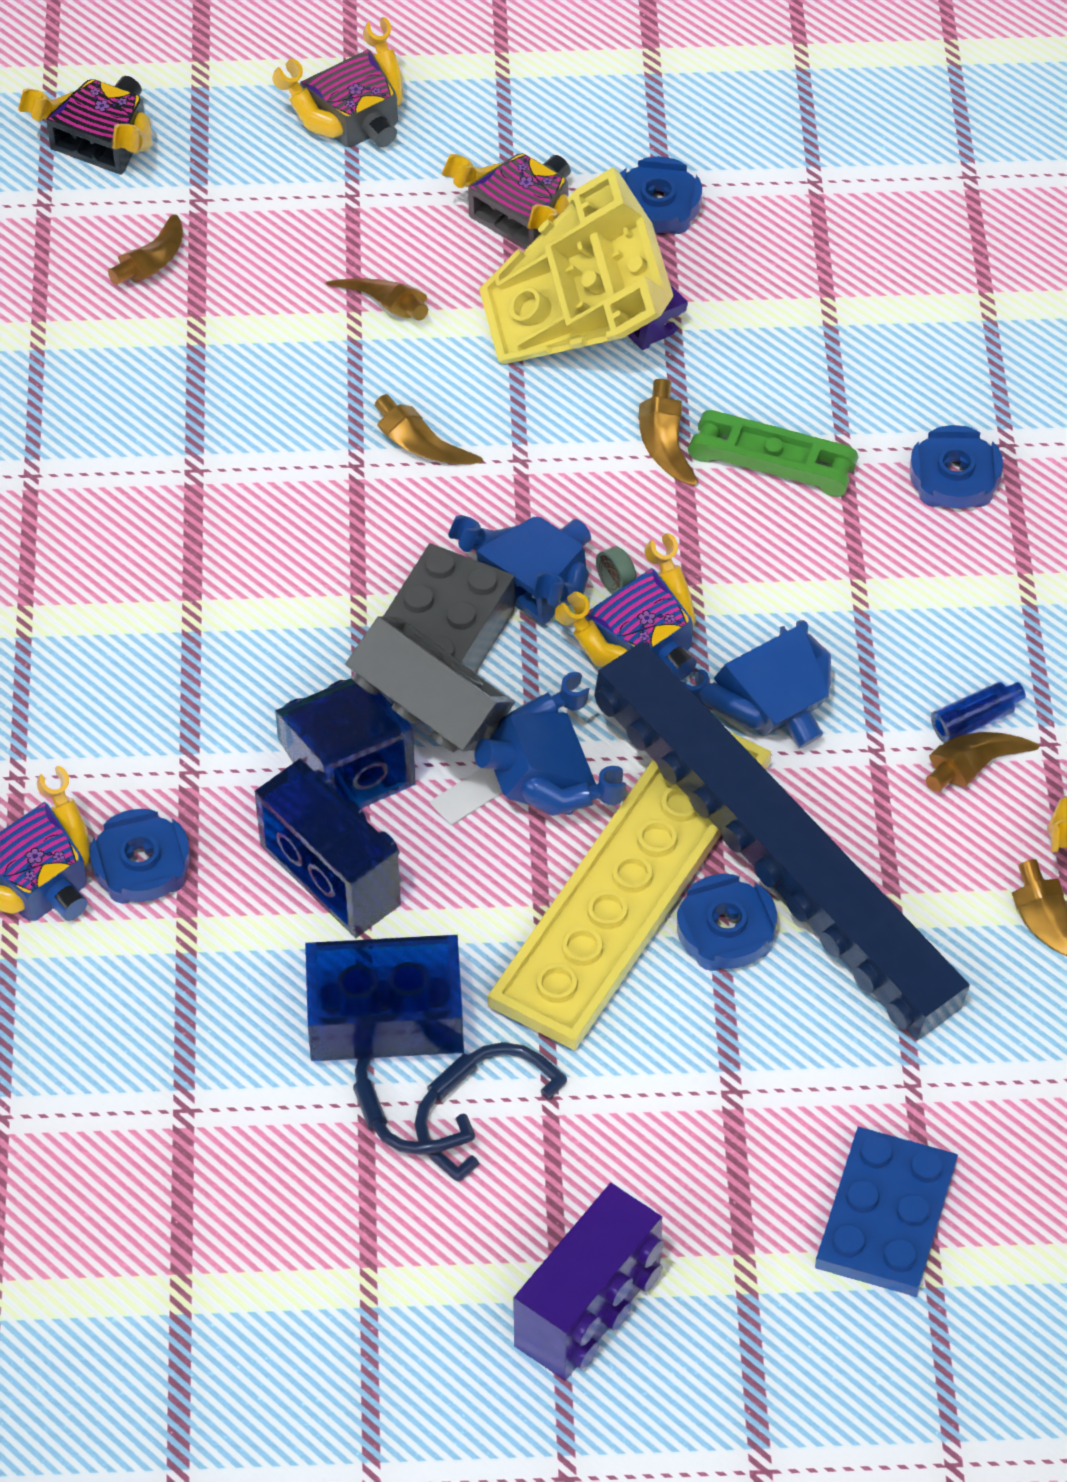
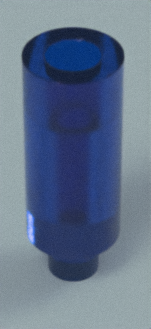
(976, 710)

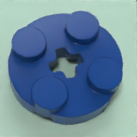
(681, 192)
(951, 488)
(147, 879)
(726, 947)

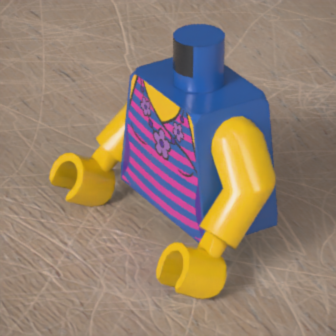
(648, 609)
(45, 857)

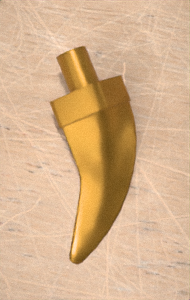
(150, 258)
(394, 296)
(409, 431)
(659, 431)
(967, 754)
(1042, 906)

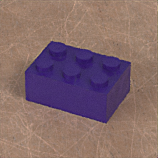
(588, 1282)

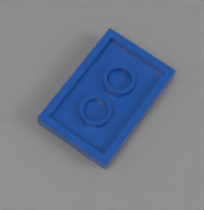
(886, 1211)

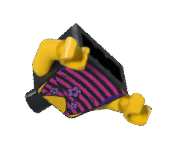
(94, 122)

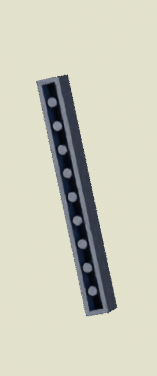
(780, 842)

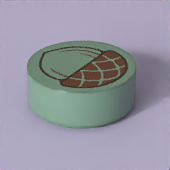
(615, 568)

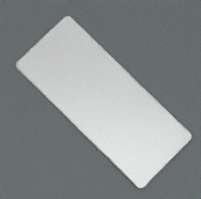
(467, 795)

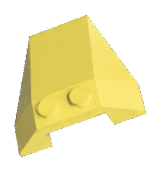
(582, 279)

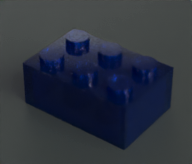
(329, 847)
(384, 997)

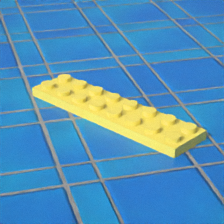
(608, 909)

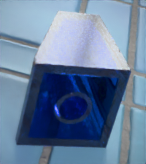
(351, 739)

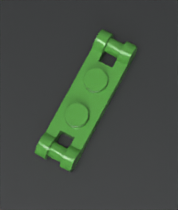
(774, 451)

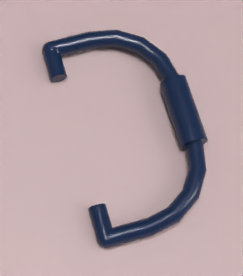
(456, 1074)
(377, 1121)

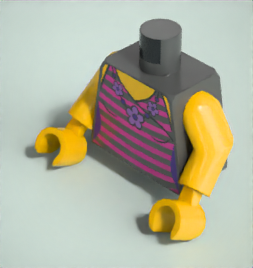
(351, 98)
(513, 194)

